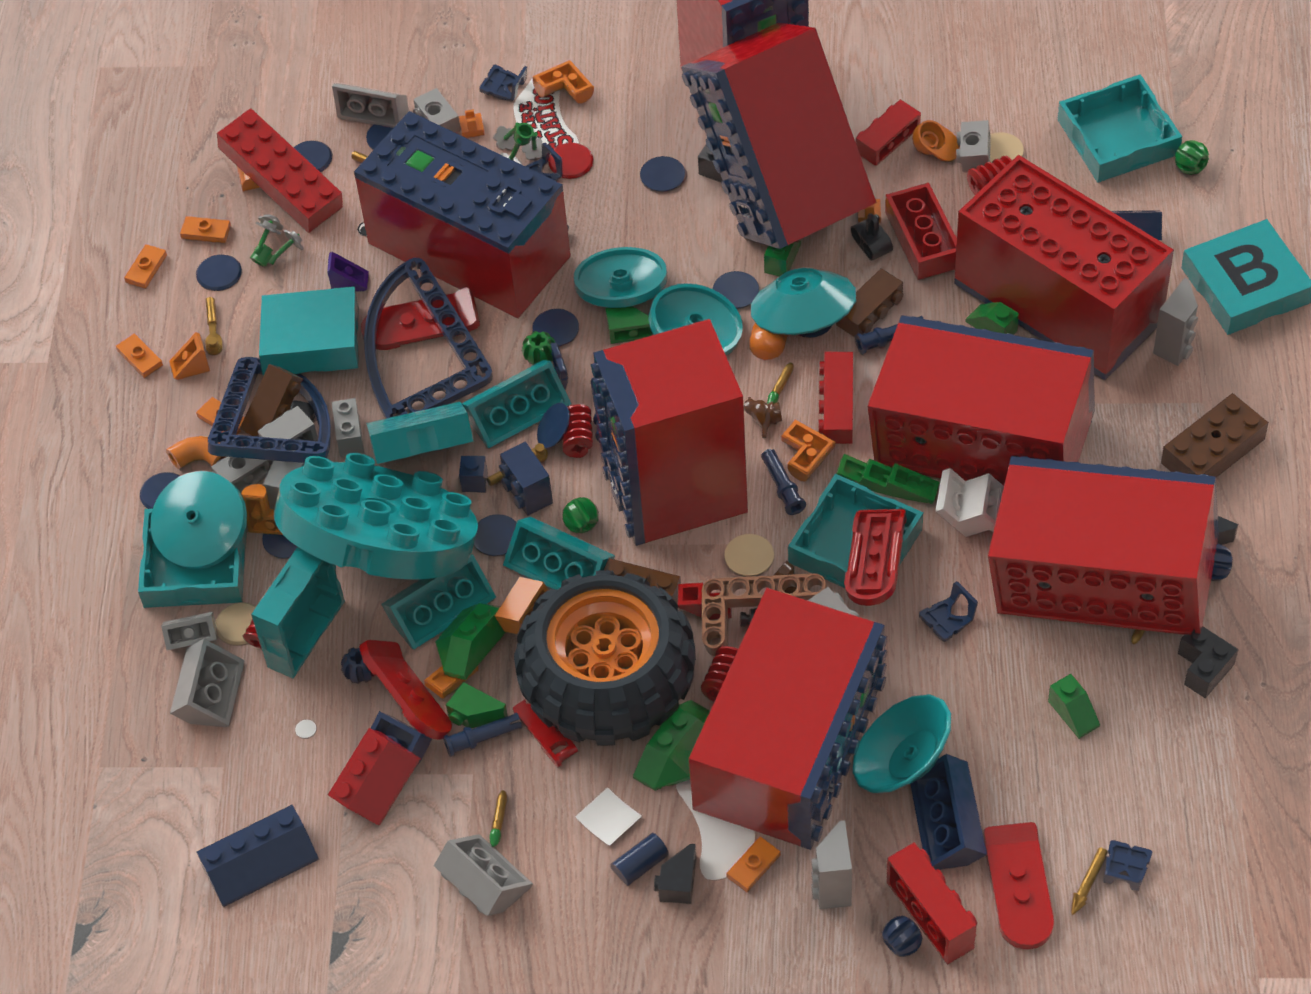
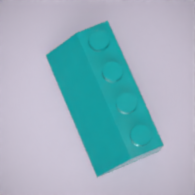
(515, 403)
(551, 554)
(434, 603)

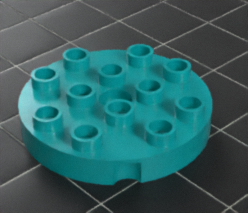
(376, 518)

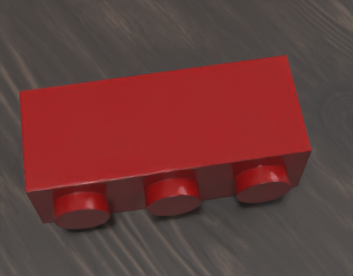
(887, 132)

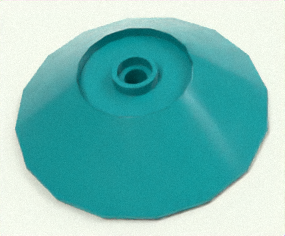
(803, 301)
(902, 744)

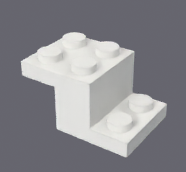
(969, 504)

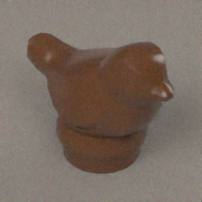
(763, 413)

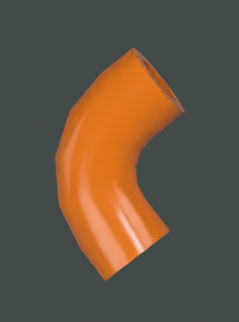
(190, 450)

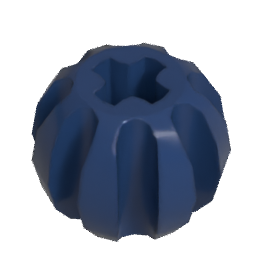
(1222, 563)
(354, 667)
(902, 936)

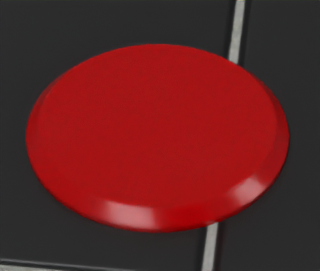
(576, 160)

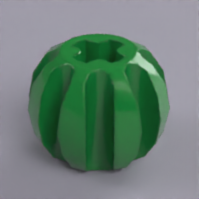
(1192, 157)
(537, 347)
(580, 515)

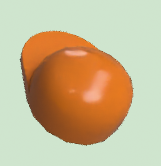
(935, 140)
(766, 344)

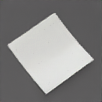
(608, 816)

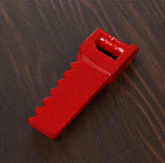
(547, 737)

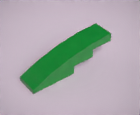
(893, 481)

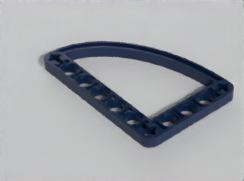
(469, 374)
(256, 447)

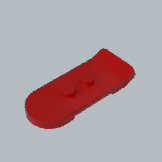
(413, 322)
(874, 555)
(417, 703)
(1019, 884)

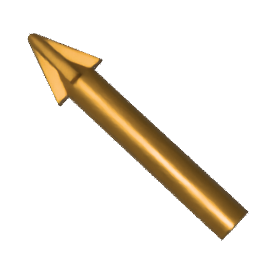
(1081, 896)

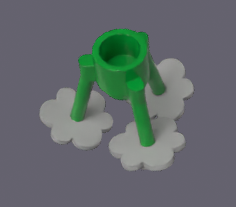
(520, 135)
(262, 253)

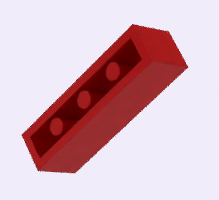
(838, 397)

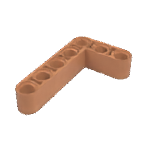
(750, 598)

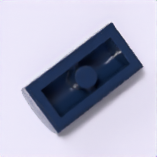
(640, 859)

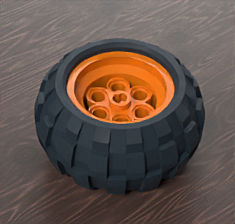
(591, 625)

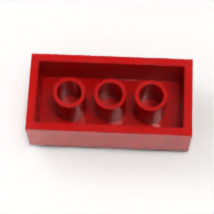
(922, 230)
(931, 902)

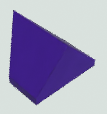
(345, 273)

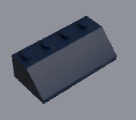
(948, 814)
(257, 855)

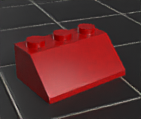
(374, 776)

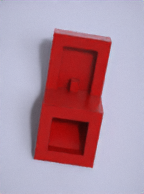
(691, 599)

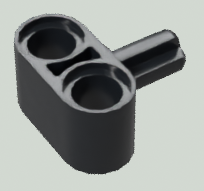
(871, 237)

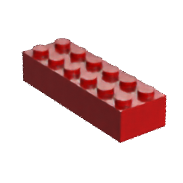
(279, 170)

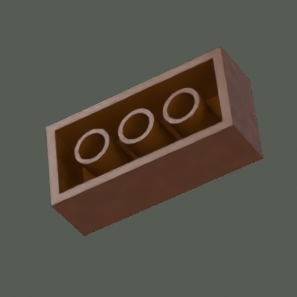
(1216, 439)

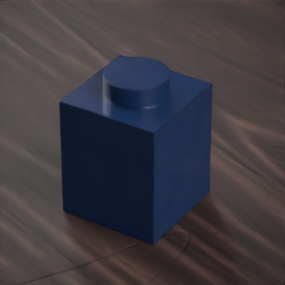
(473, 474)

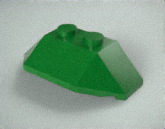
(469, 639)
(668, 751)

